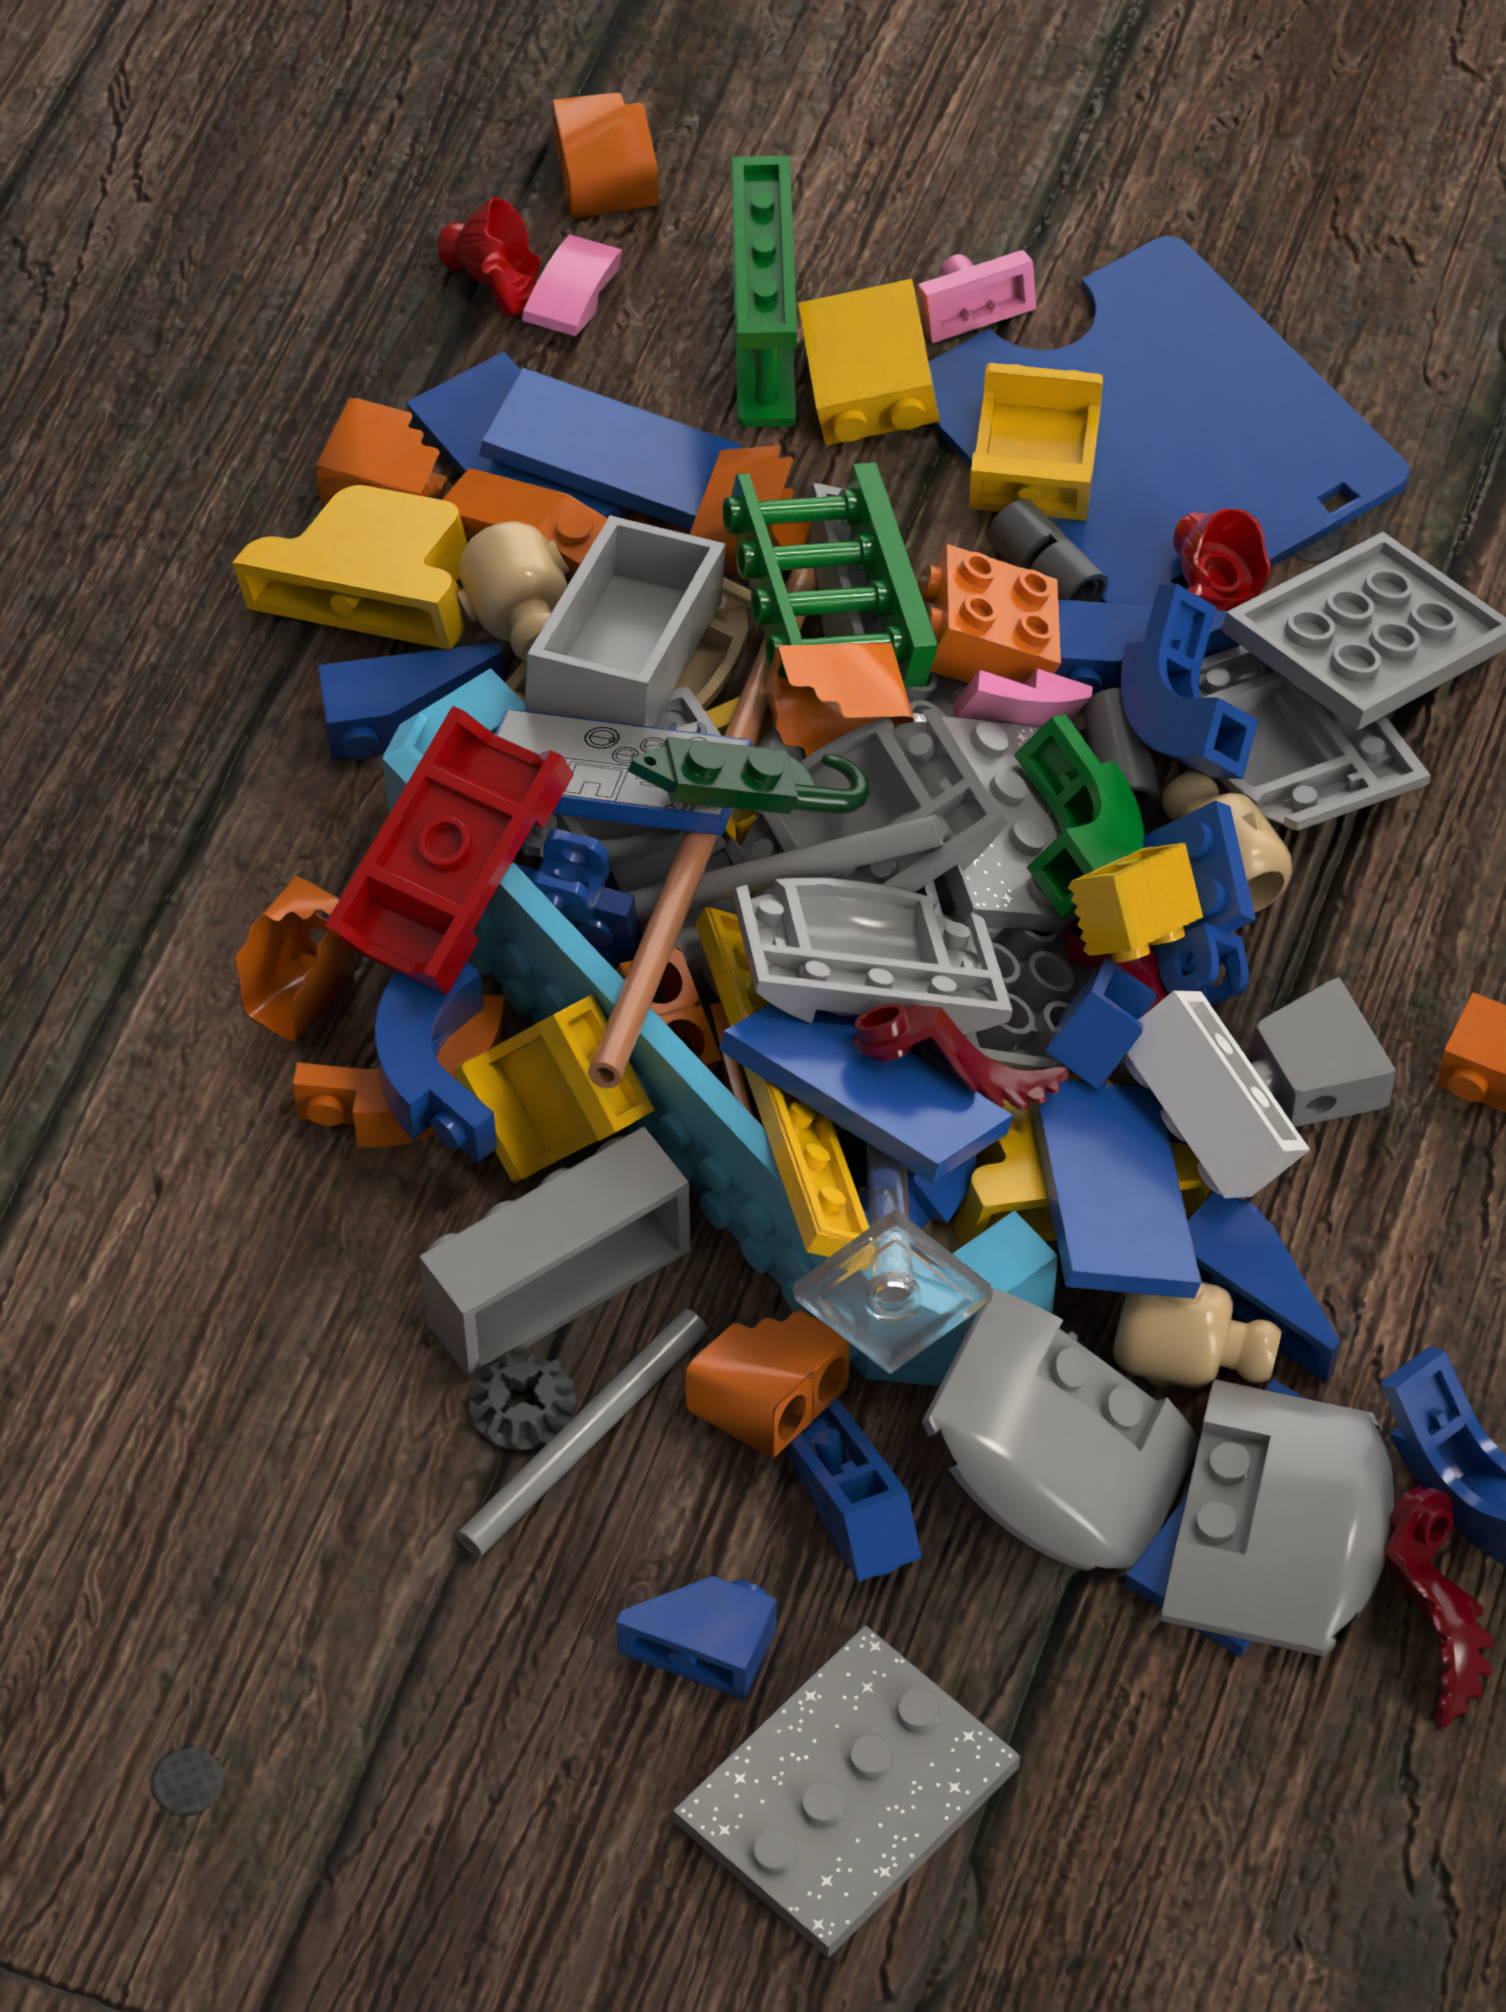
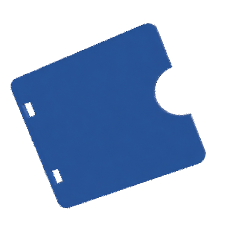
(1193, 418)

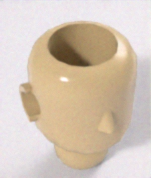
(511, 582)
(1262, 850)
(1190, 1338)

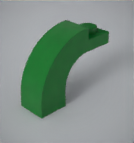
(1090, 804)

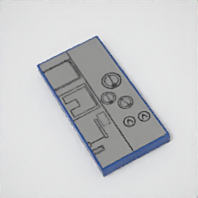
(600, 759)

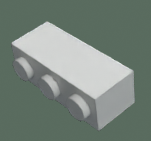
(1213, 1096)

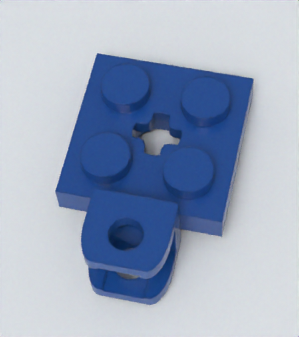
(577, 890)
(1223, 901)

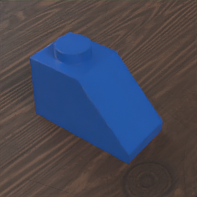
(703, 1633)

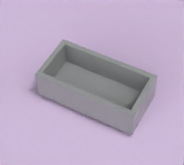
(626, 624)
(556, 1251)

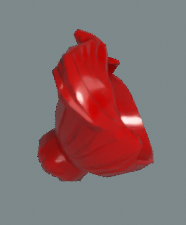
(495, 252)
(1222, 556)

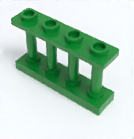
(764, 291)
(875, 550)

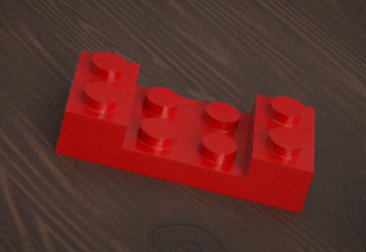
(446, 851)

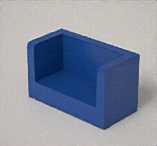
(1101, 1023)

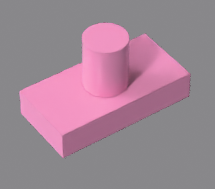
(976, 295)

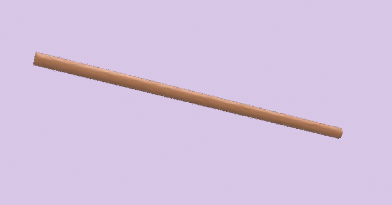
(679, 887)

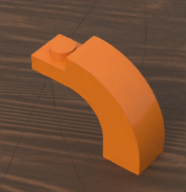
(356, 1096)

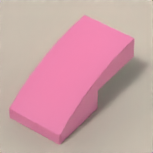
(571, 284)
(1032, 703)

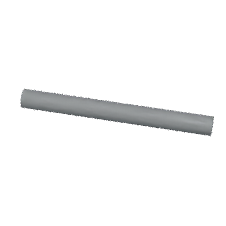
(805, 862)
(581, 1433)

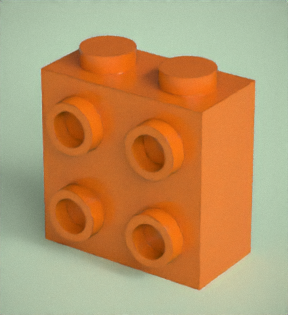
(990, 617)

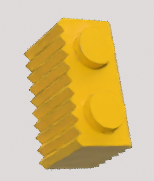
(1136, 902)

